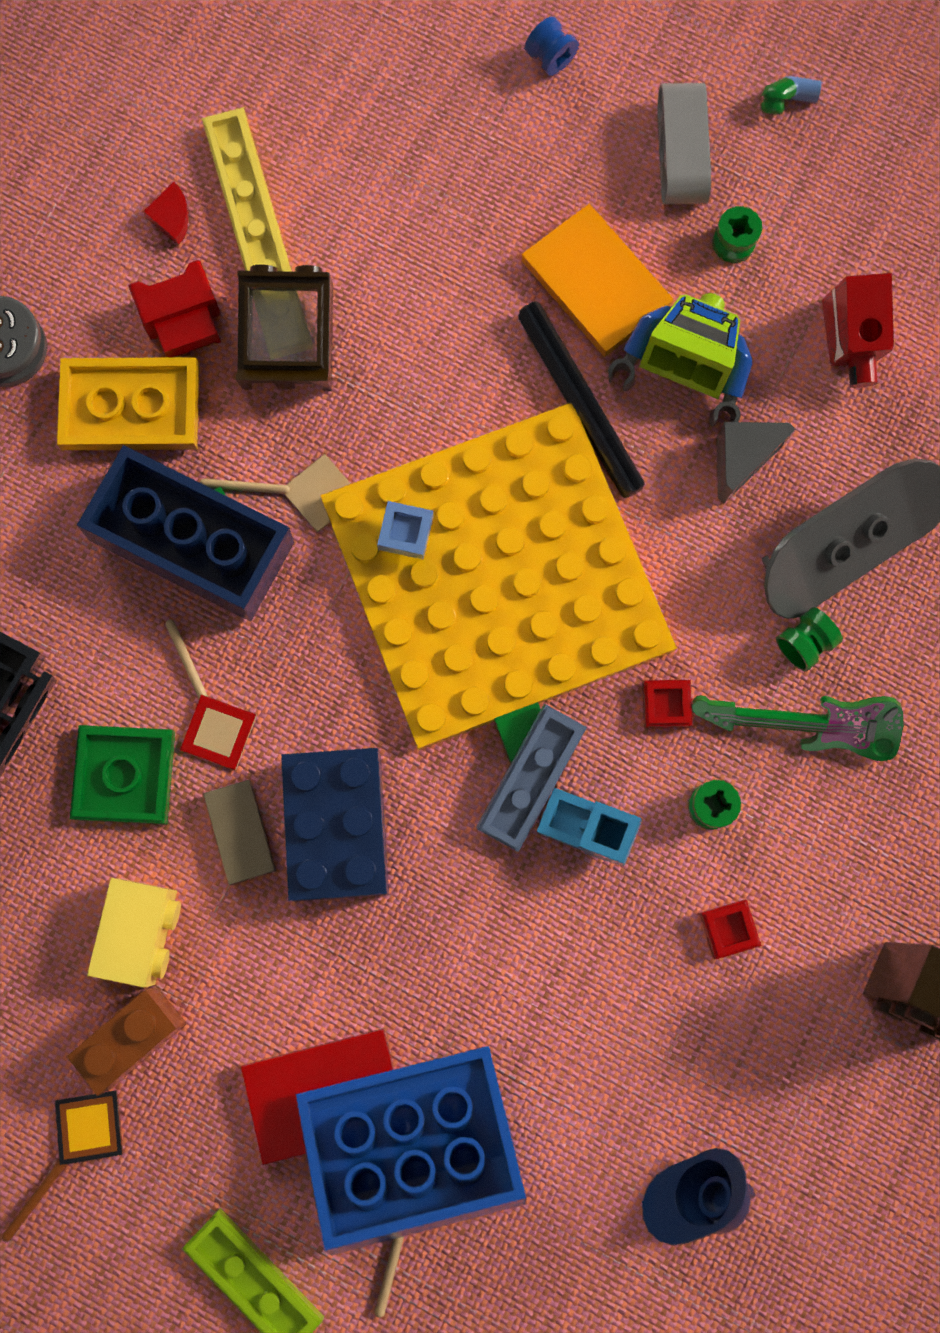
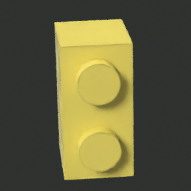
(134, 933)

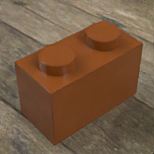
(126, 1040)

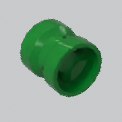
(809, 639)

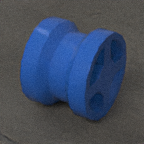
(551, 45)

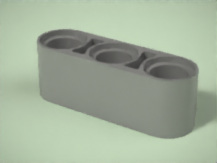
(684, 143)

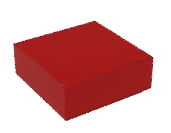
(667, 704)
(730, 929)

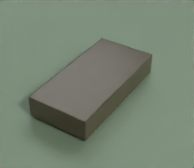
(239, 832)

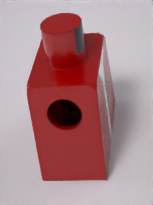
(860, 325)

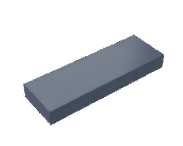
(531, 777)

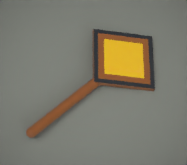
(85, 1131)

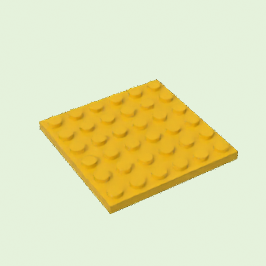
(519, 582)

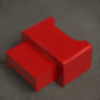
(178, 310)

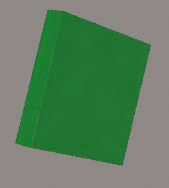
(122, 774)

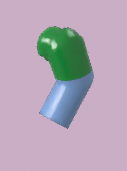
(789, 88)

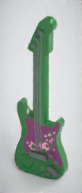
(864, 727)

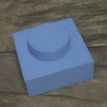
(405, 530)

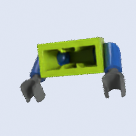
(692, 346)

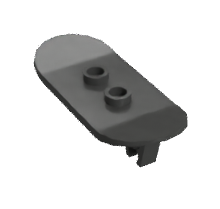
(852, 536)

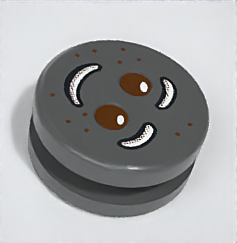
(21, 343)

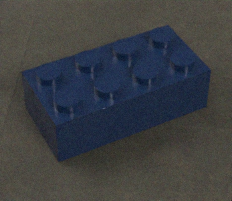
(186, 533)

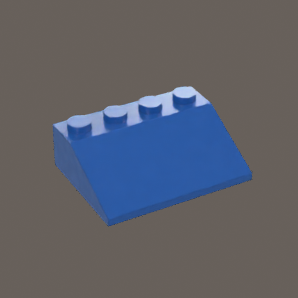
(409, 1150)

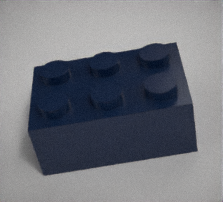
(334, 824)

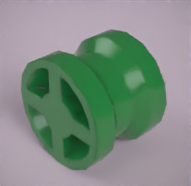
(732, 245)
(702, 810)

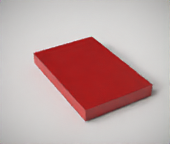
(275, 1081)

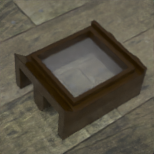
(285, 327)

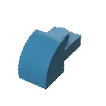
(589, 826)

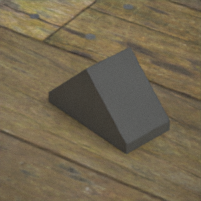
(744, 450)

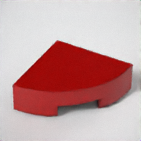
(170, 213)

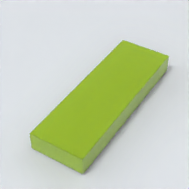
(250, 1278)

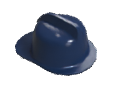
(697, 1198)

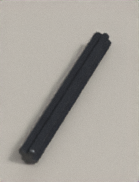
(577, 392)

